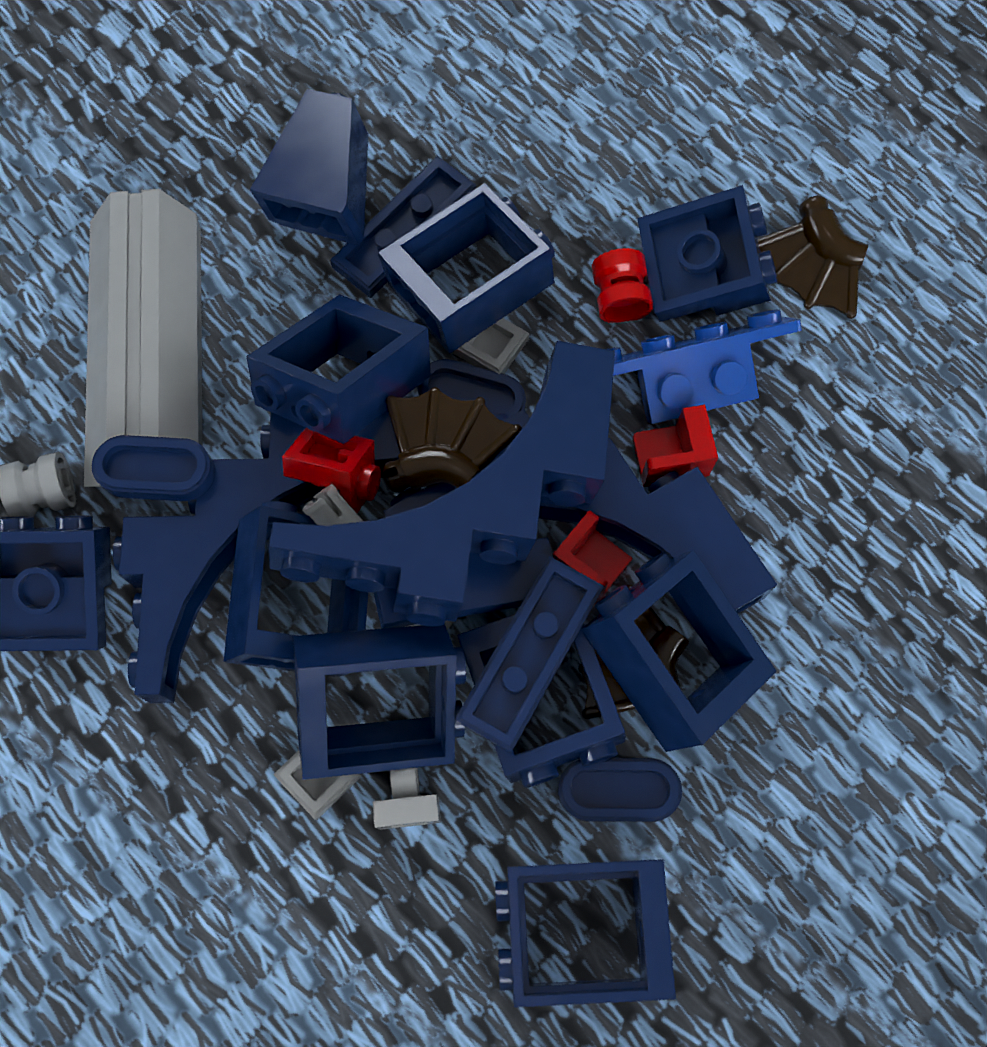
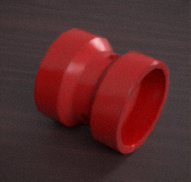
(623, 292)

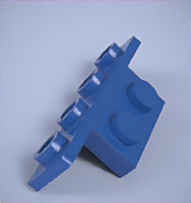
(701, 370)

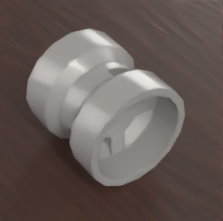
(40, 485)

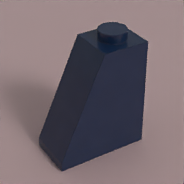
(318, 170)

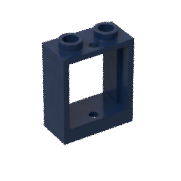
(448, 234)
(390, 355)
(265, 648)
(641, 674)
(385, 744)
(589, 746)
(652, 932)

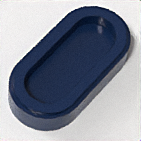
(469, 382)
(153, 468)
(620, 790)

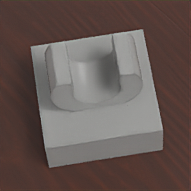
(407, 805)

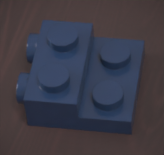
(707, 255)
(53, 584)

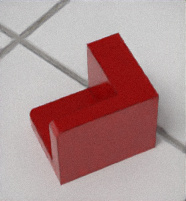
(677, 447)
(593, 554)

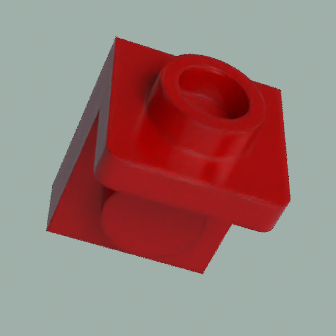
(328, 462)

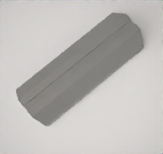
(143, 322)

